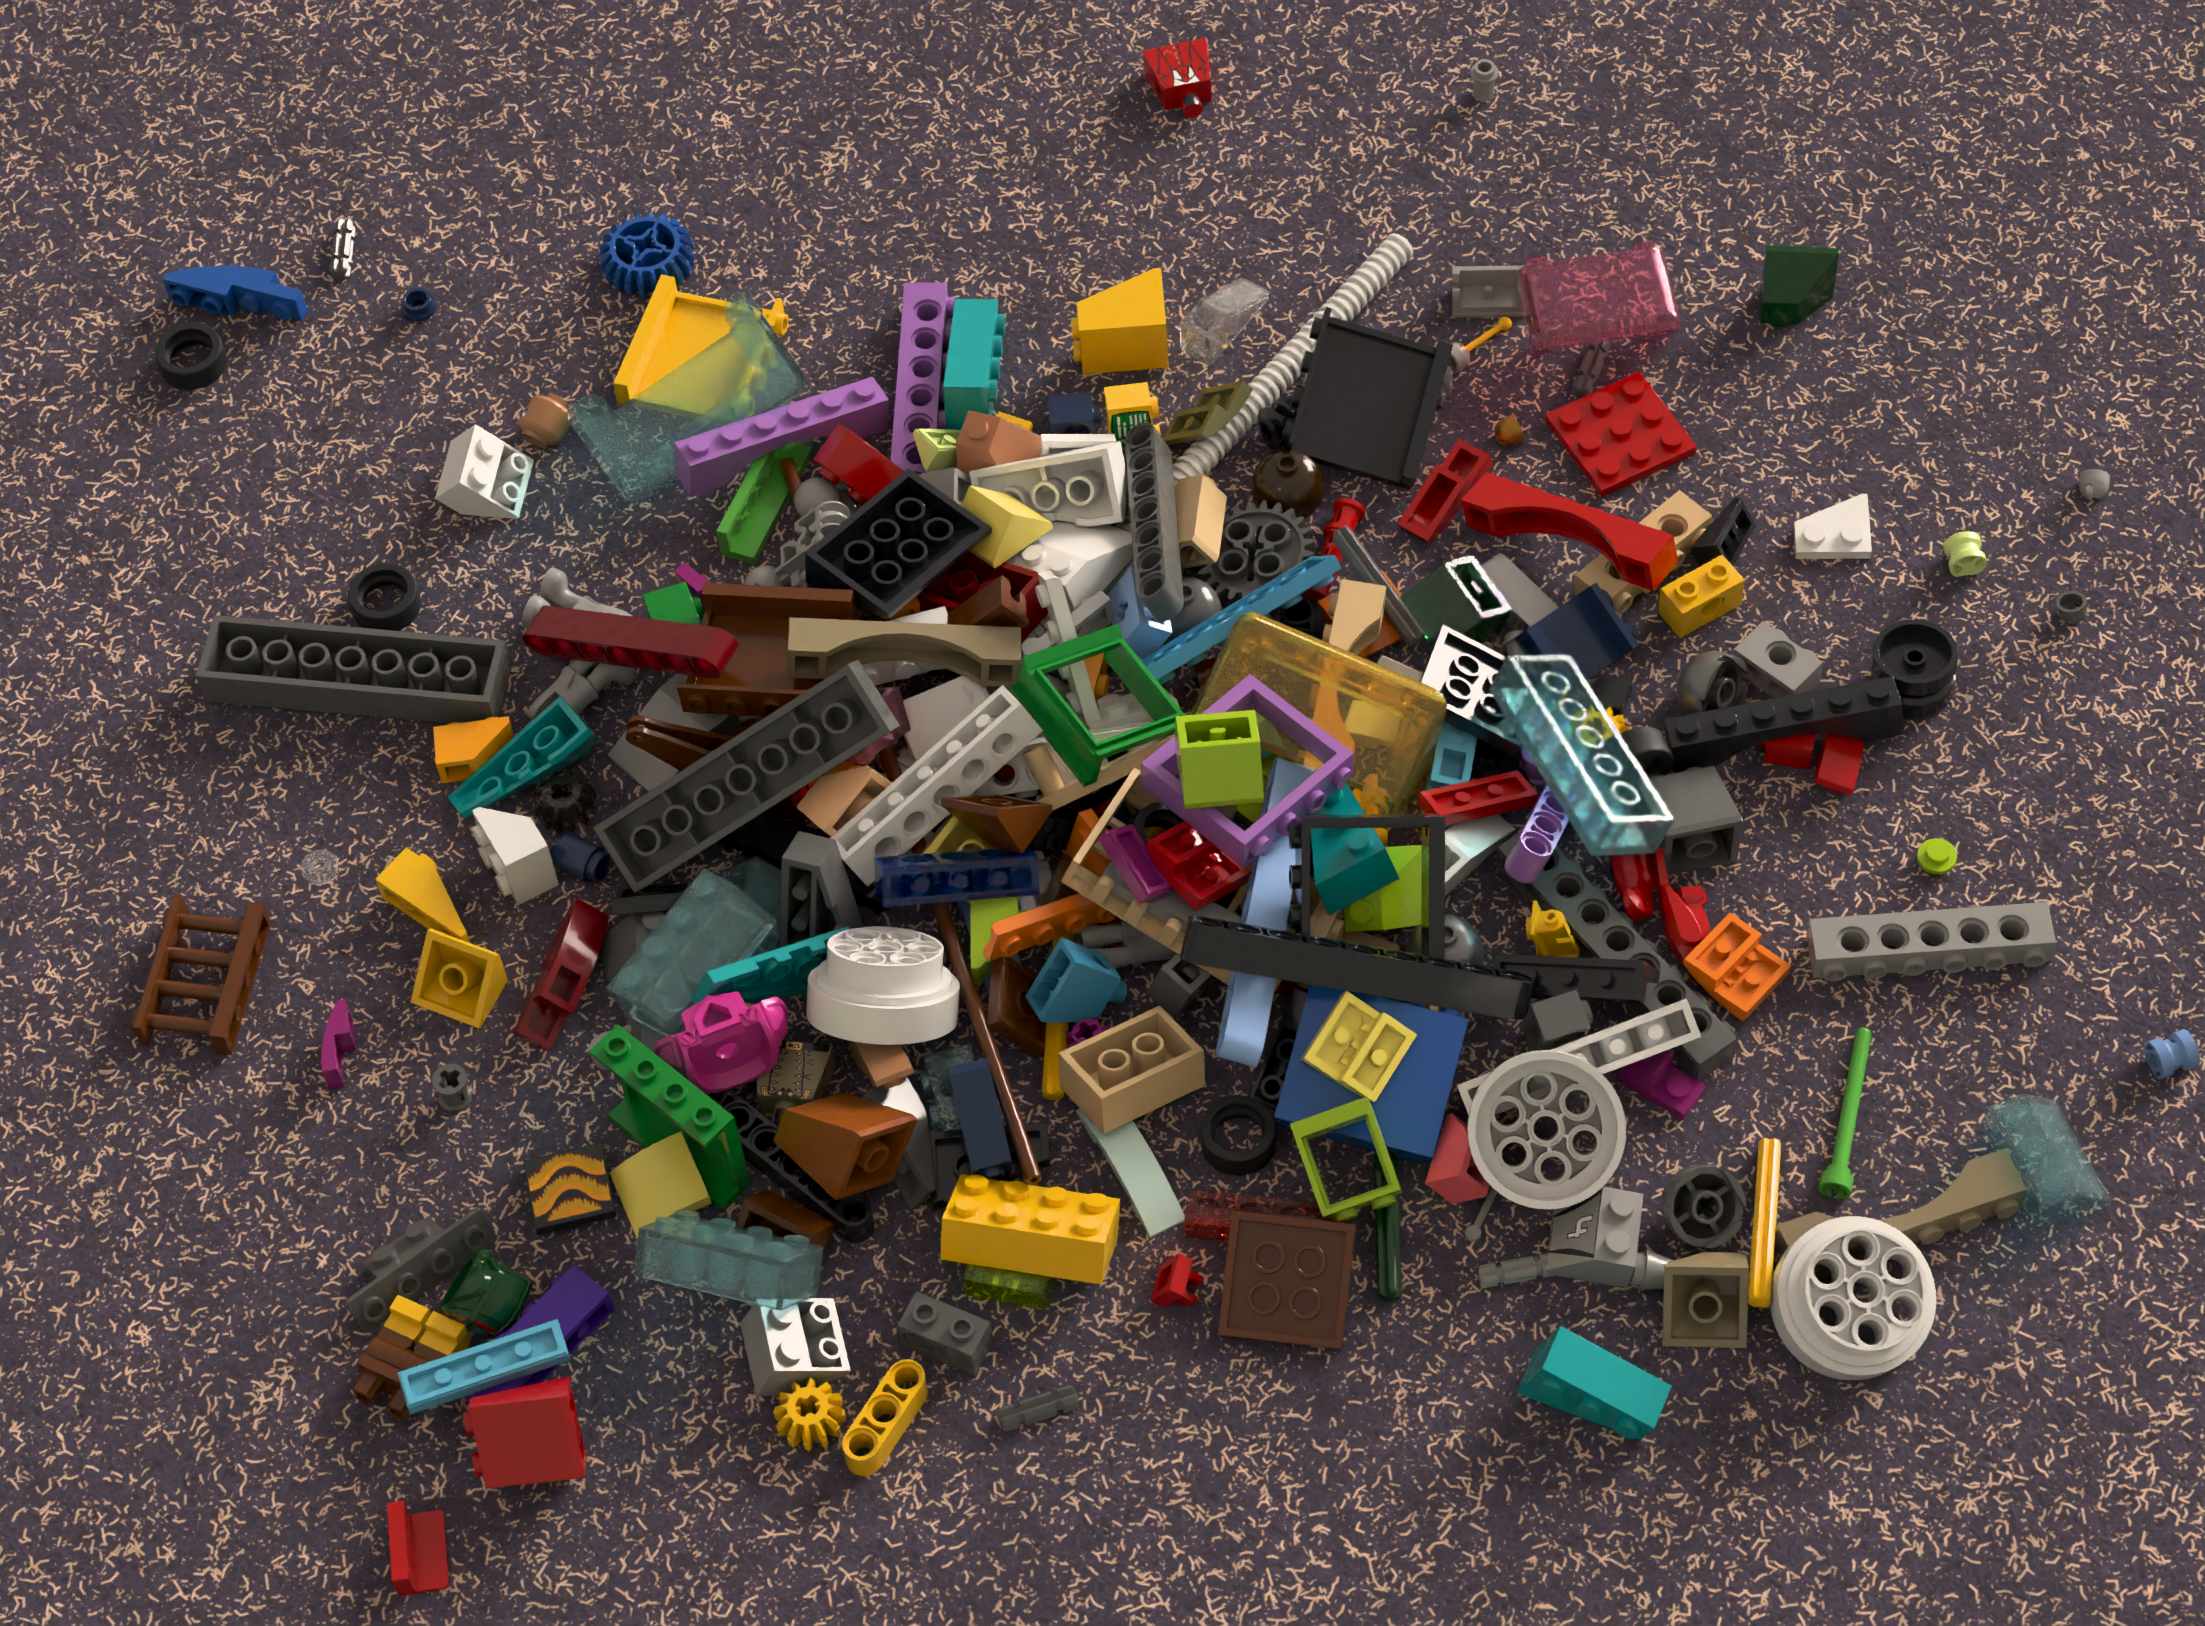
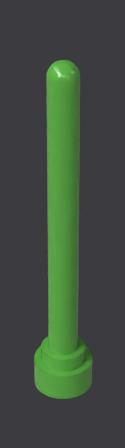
(1837, 1174)

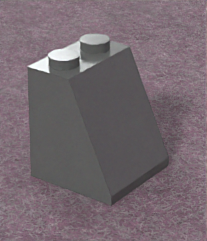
(1705, 819)

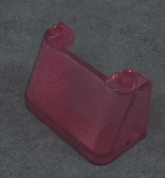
(1598, 298)

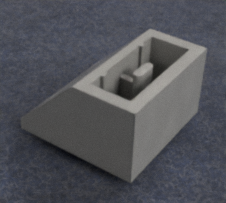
(794, 1345)

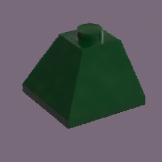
(1796, 282)

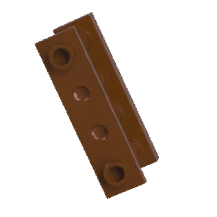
(230, 996)

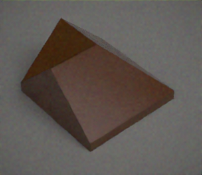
(1000, 819)

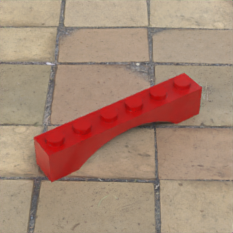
(1509, 508)

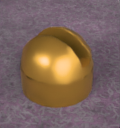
(1509, 431)

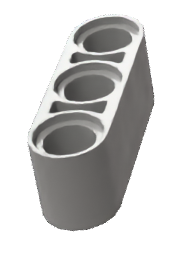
(1522, 595)

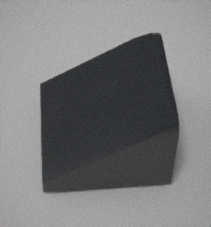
(1613, 693)

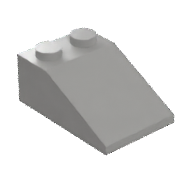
(665, 707)

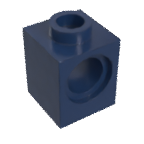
(1073, 414)

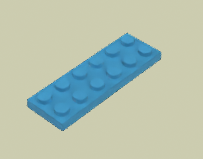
(1281, 591)

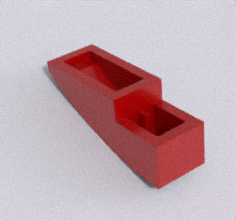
(1443, 490)

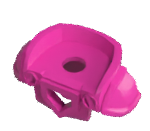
(726, 1043)

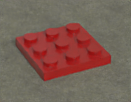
(1620, 434)

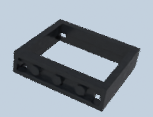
(1432, 868)

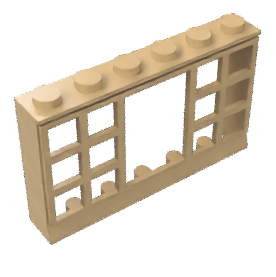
(1099, 888)

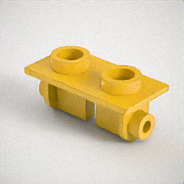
(1550, 933)

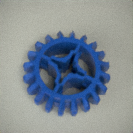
(642, 245)

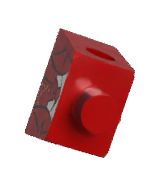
(1180, 75)

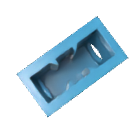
(1075, 984)

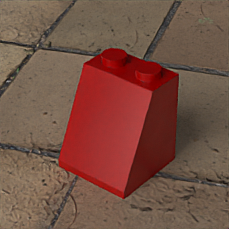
(526, 1435)

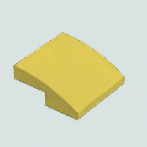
(1358, 1046)
(659, 1182)

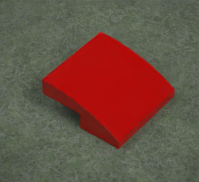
(1195, 866)

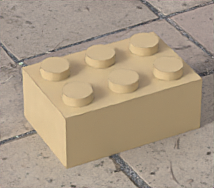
(1131, 1069)

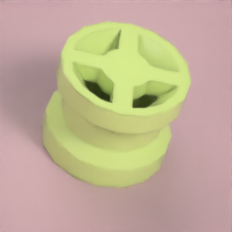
(1965, 554)

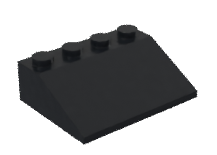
(894, 545)

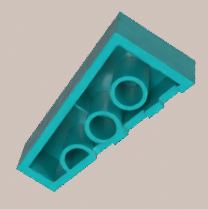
(973, 359)

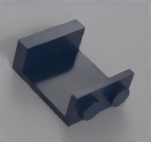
(1582, 628)

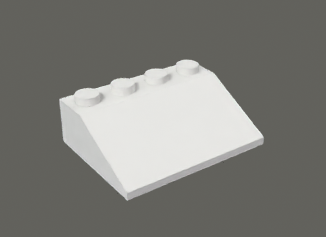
(1079, 556)

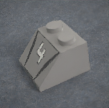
(1596, 1238)

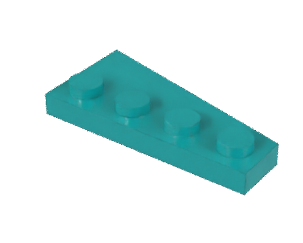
(769, 974)

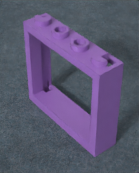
(1242, 846)

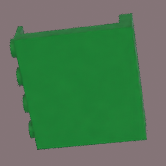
(665, 1103)

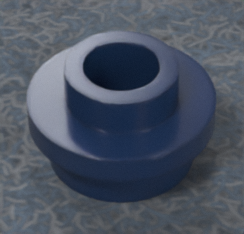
(417, 297)

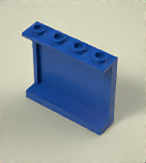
(1413, 1098)

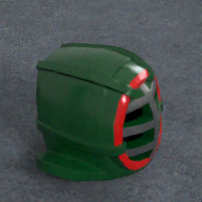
(486, 1295)

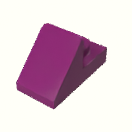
(1663, 1083)

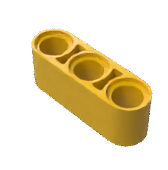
(885, 1400)

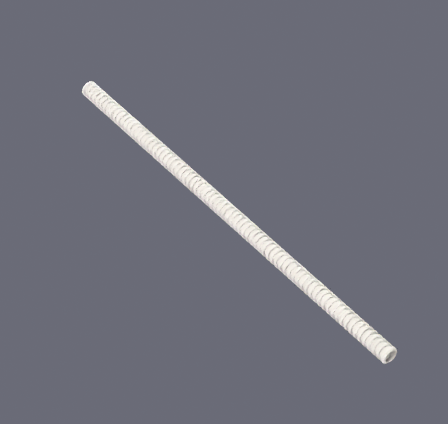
(1272, 380)

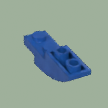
(225, 287)

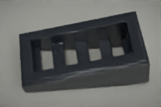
(1723, 536)

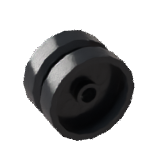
(1922, 663)

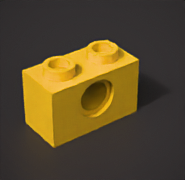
(1701, 596)

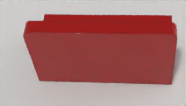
(417, 1550)

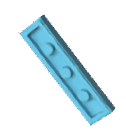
(483, 1366)

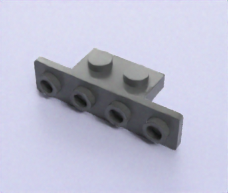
(416, 1264)

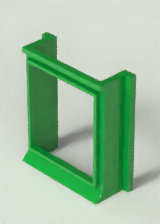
(1063, 727)

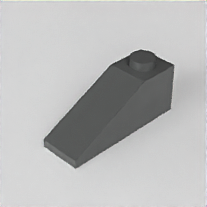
(916, 1172)

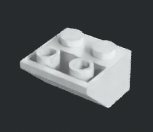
(484, 476)
(515, 852)

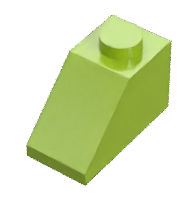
(982, 916)

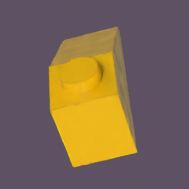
(418, 891)

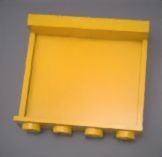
(673, 332)

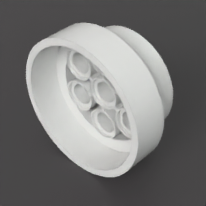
(883, 988)
(1583, 1172)
(1838, 1349)

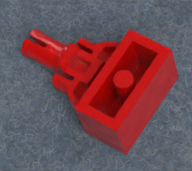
(855, 464)

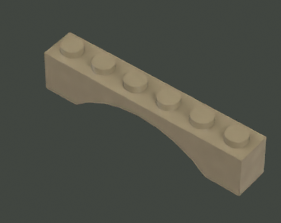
(978, 652)
(1982, 1190)

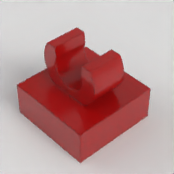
(1172, 1282)

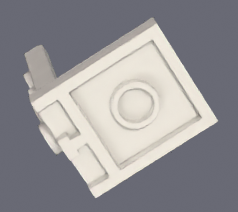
(1111, 708)

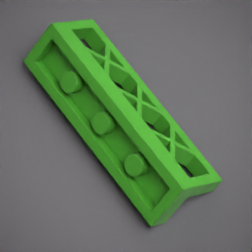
(759, 503)

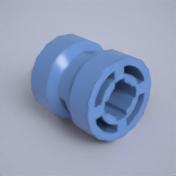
(2171, 1054)

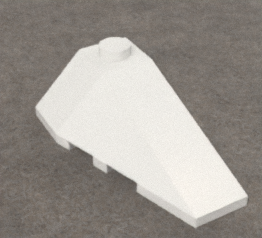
(1068, 486)

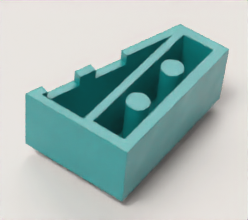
(1594, 1385)

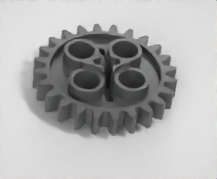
(1279, 556)

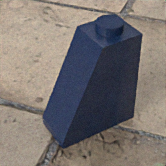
(979, 1119)

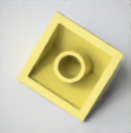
(1011, 522)

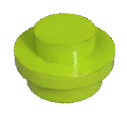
(1937, 856)

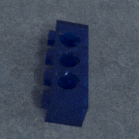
(956, 876)

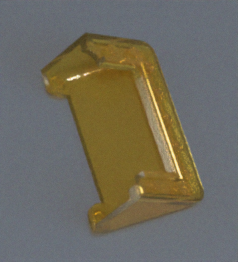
(1363, 705)

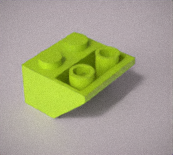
(1219, 759)

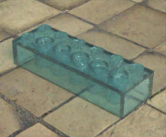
(1581, 755)

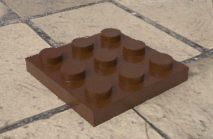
(1287, 1280)

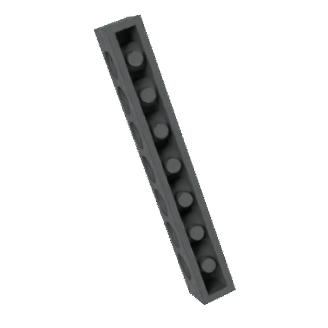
(1616, 929)

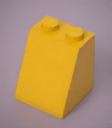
(1122, 327)

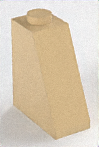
(1199, 520)

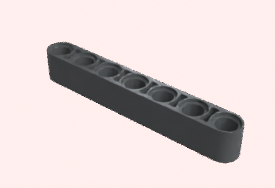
(1154, 522)

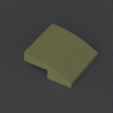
(1211, 412)

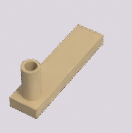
(1060, 794)

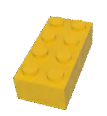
(1030, 1229)

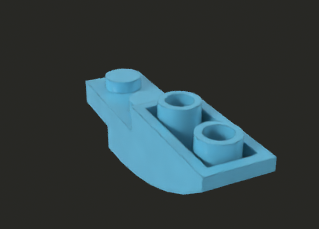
(1451, 759)

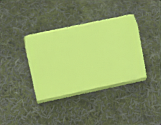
(937, 448)

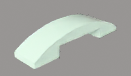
(1139, 1175)

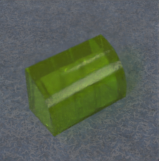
(1008, 1286)

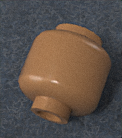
(544, 420)

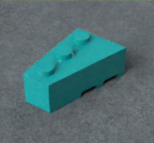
(1348, 860)

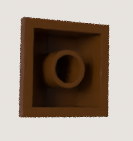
(785, 1218)

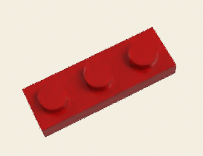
(1479, 798)

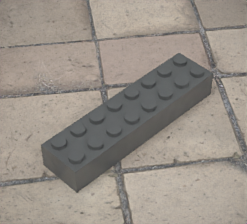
(353, 670)
(746, 776)

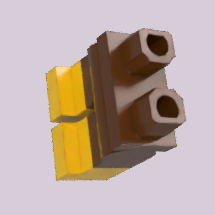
(405, 1341)

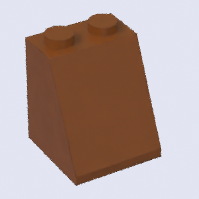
(846, 1142)

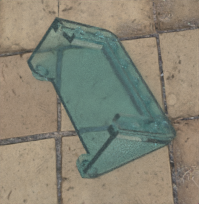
(723, 384)

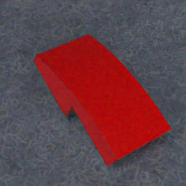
(1839, 763)

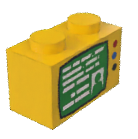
(1128, 407)

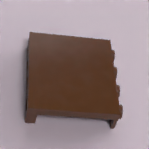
(759, 621)

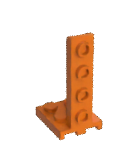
(1059, 917)

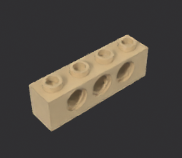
(1675, 516)

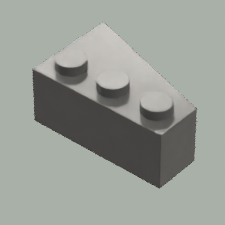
(814, 890)

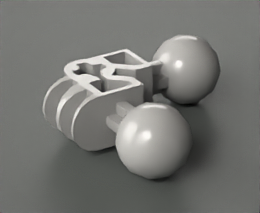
(820, 513)

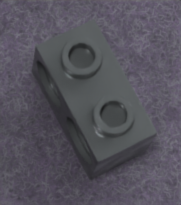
(1556, 1021)
(945, 1333)

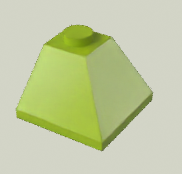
(1396, 903)

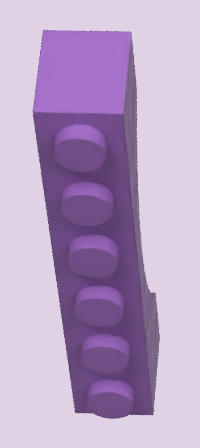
(719, 454)

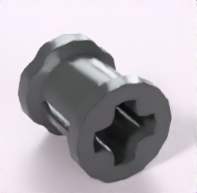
(456, 1083)

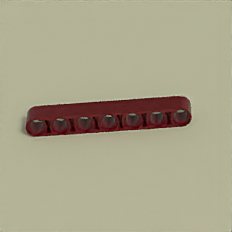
(630, 641)

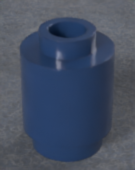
(580, 858)

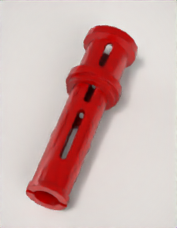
(1349, 516)

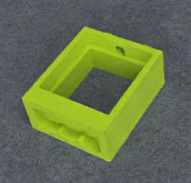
(1333, 1120)

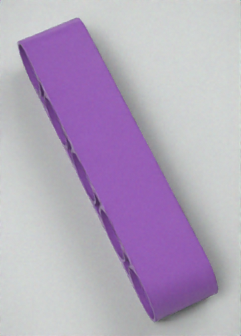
(1537, 838)

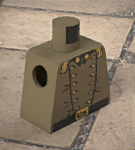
(797, 1077)

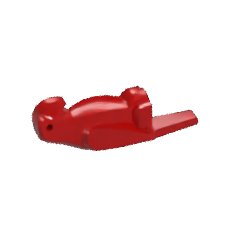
(1635, 882)
(1681, 912)

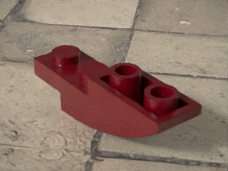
(564, 975)

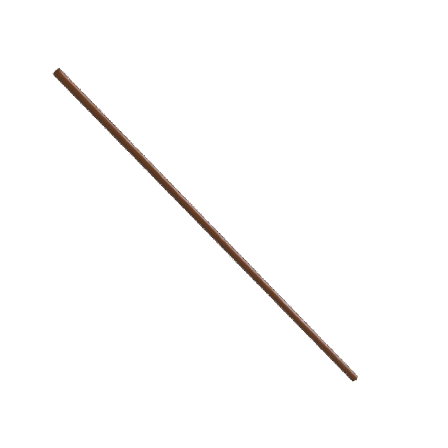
(959, 964)

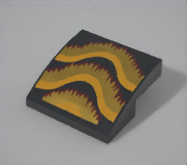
(569, 1188)

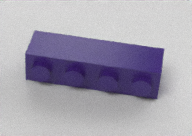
(578, 1306)

